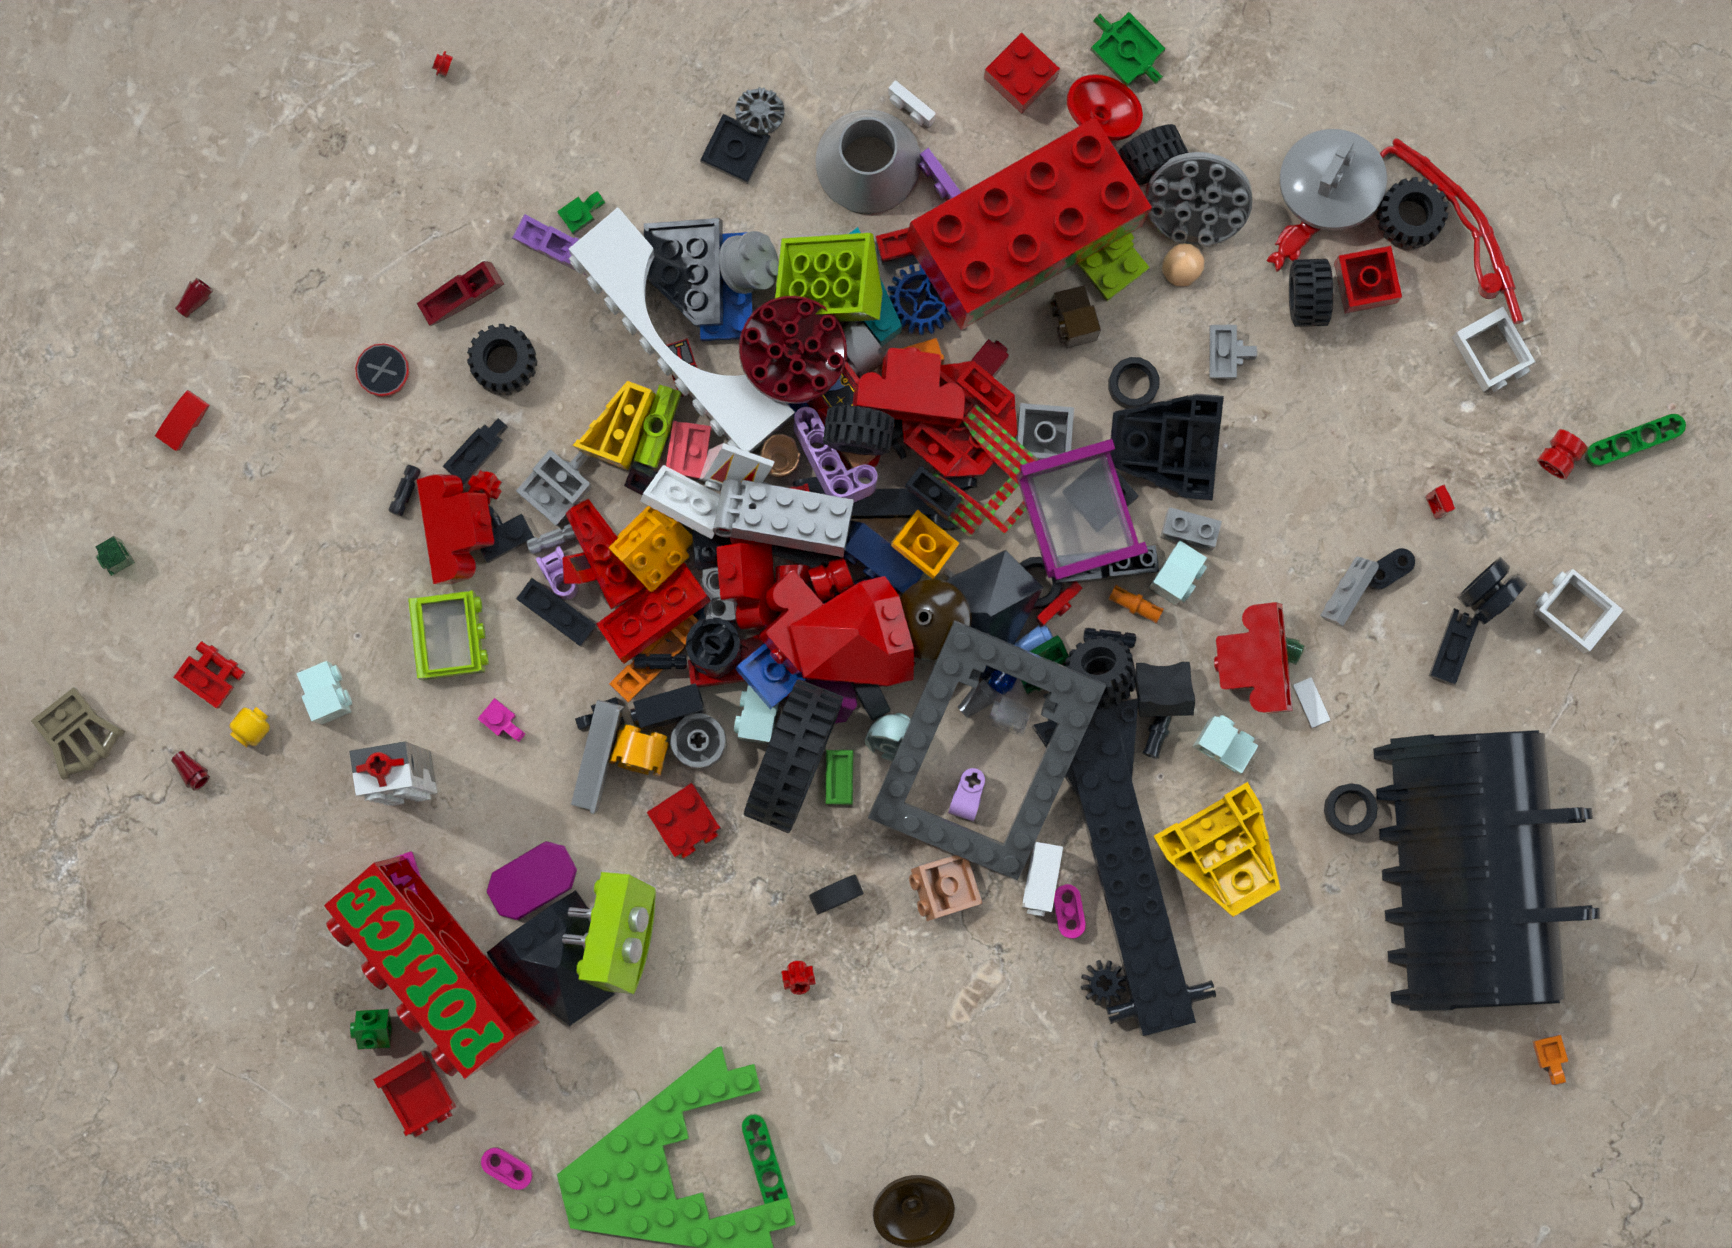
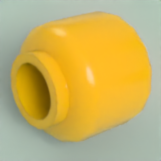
(249, 726)

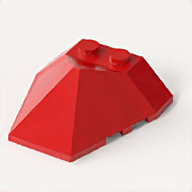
(857, 637)

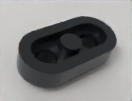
(1391, 569)

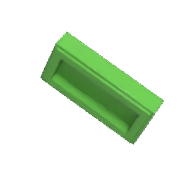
(839, 777)

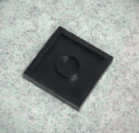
(734, 150)

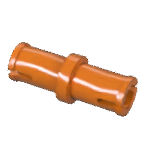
(1136, 604)

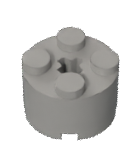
(862, 348)
(689, 753)

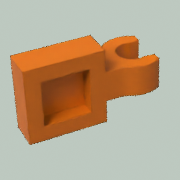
(1551, 1054)

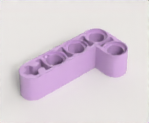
(827, 456)

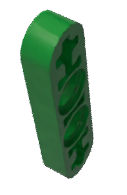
(1634, 438)
(763, 1166)

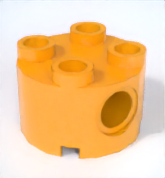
(639, 751)

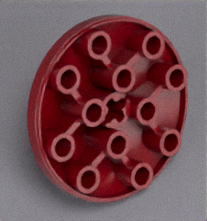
(792, 350)

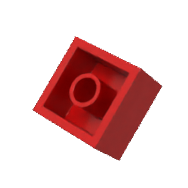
(1021, 73)
(1368, 279)

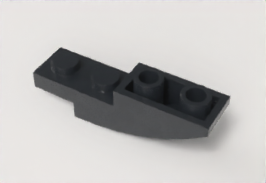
(1133, 566)

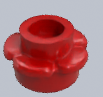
(442, 63)

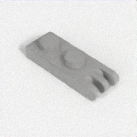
(1349, 591)

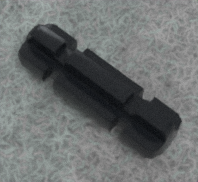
(404, 490)
(1128, 638)
(660, 661)

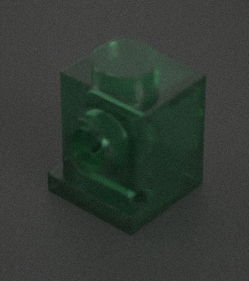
(113, 555)

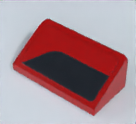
(577, 569)

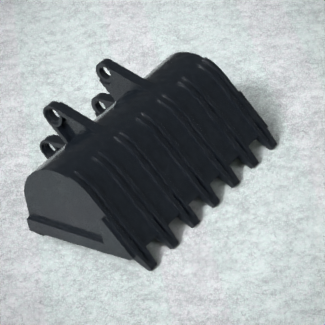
(1476, 870)

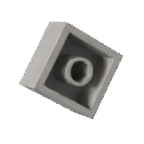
(1045, 429)

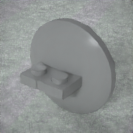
(1333, 179)
(1199, 198)

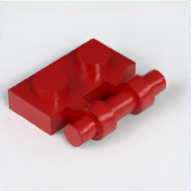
(203, 681)

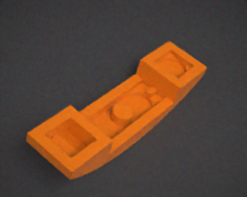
(632, 680)

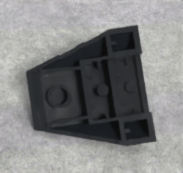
(1171, 443)
(999, 597)
(547, 967)

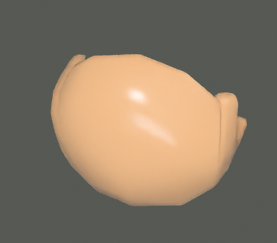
(1183, 264)
(783, 452)

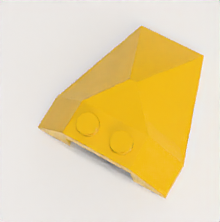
(1225, 851)

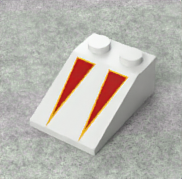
(732, 463)

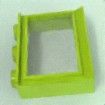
(447, 635)

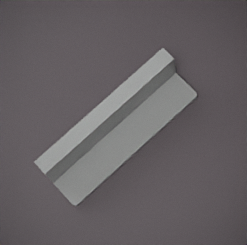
(596, 755)

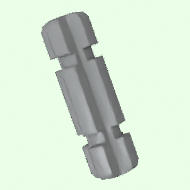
(551, 539)

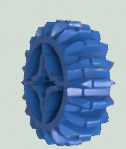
(910, 296)

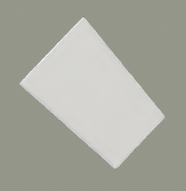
(1311, 702)

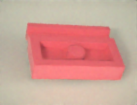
(688, 448)

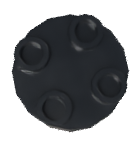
(713, 647)

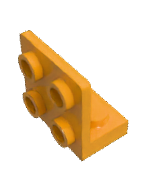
(649, 551)

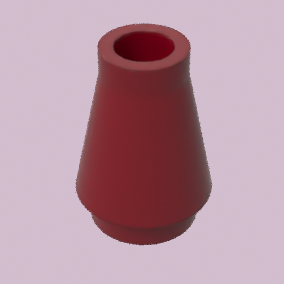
(193, 297)
(191, 772)

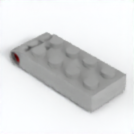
(783, 517)

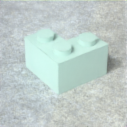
(1178, 573)
(323, 693)
(756, 720)
(1223, 744)

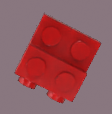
(684, 821)

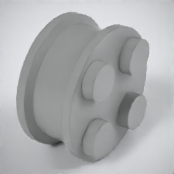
(748, 262)

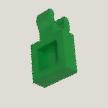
(578, 213)

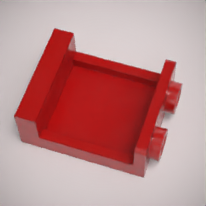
(416, 1094)

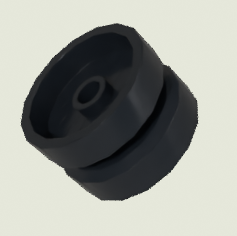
(1494, 593)

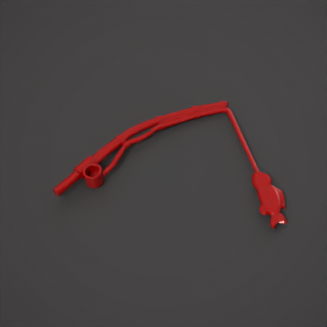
(1295, 237)

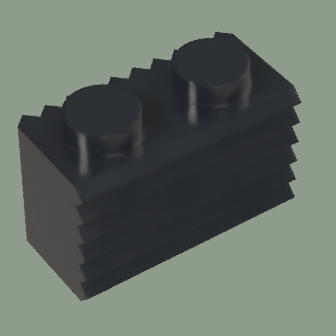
(935, 493)

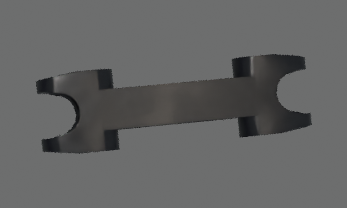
(893, 501)

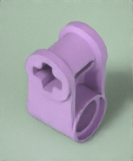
(553, 571)
(966, 799)

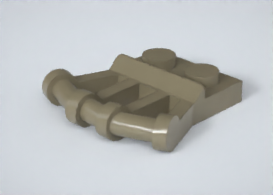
(64, 719)

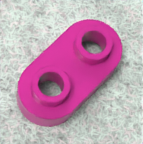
(1067, 911)
(506, 1170)

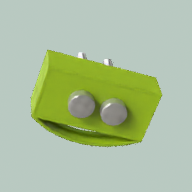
(617, 933)

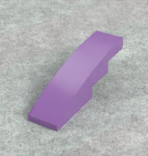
(545, 240)

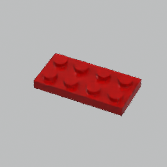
(653, 613)

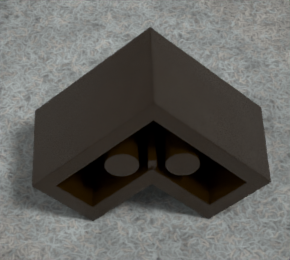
(1076, 317)

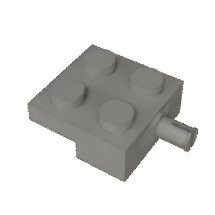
(555, 486)

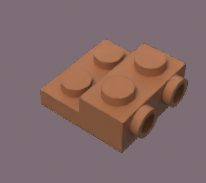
(944, 887)

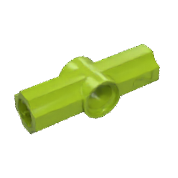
(652, 443)

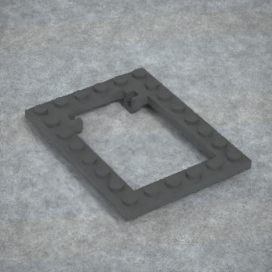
(962, 660)

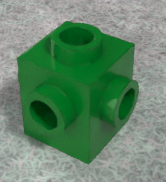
(372, 1029)

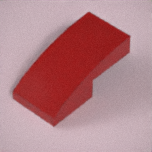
(181, 420)

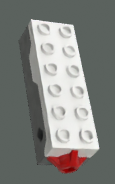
(393, 773)

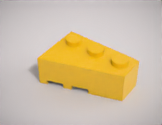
(619, 428)

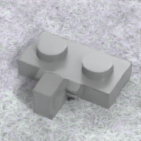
(1227, 352)

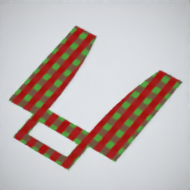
(1003, 451)

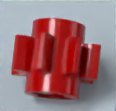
(486, 483)
(798, 977)

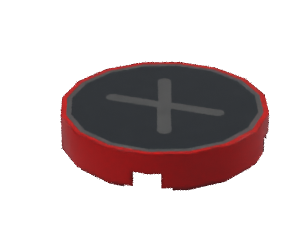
(382, 370)

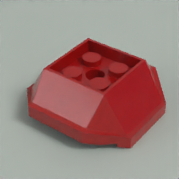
(953, 449)

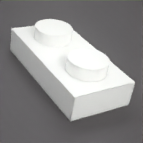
(903, 98)

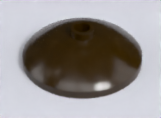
(943, 604)
(915, 1221)

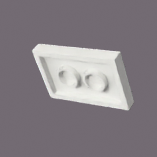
(683, 500)

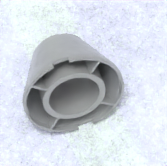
(874, 190)

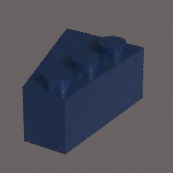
(879, 557)

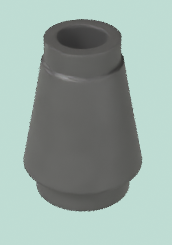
(977, 699)

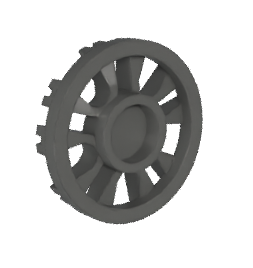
(759, 111)

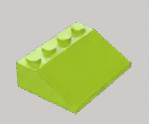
(834, 272)

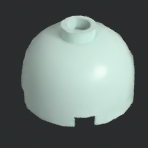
(887, 734)

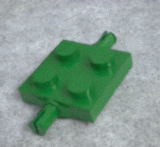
(1128, 49)

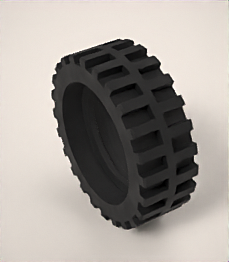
(793, 756)

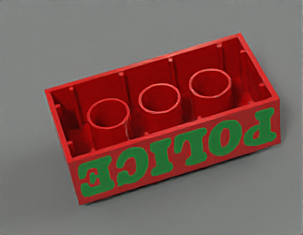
(1027, 223)
(430, 967)

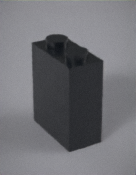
(667, 707)

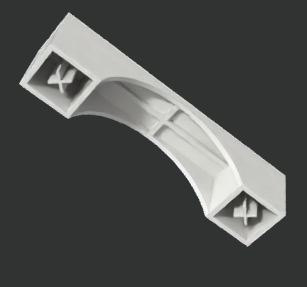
(618, 265)

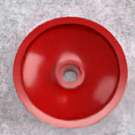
(1107, 100)

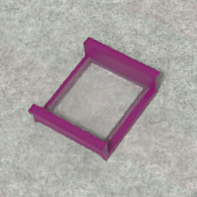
(1078, 510)

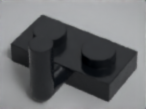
(506, 535)

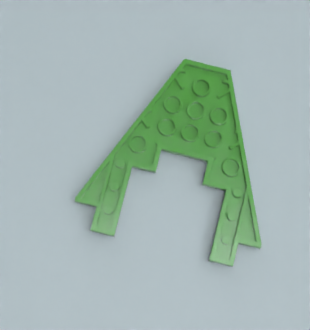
(627, 1185)

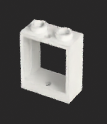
(1514, 340)
(1610, 613)
(1042, 878)

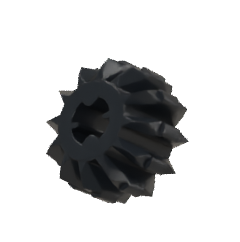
(1107, 975)

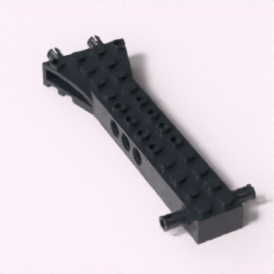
(1127, 873)

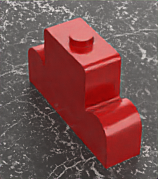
(911, 389)
(453, 526)
(745, 578)
(794, 601)
(1257, 659)

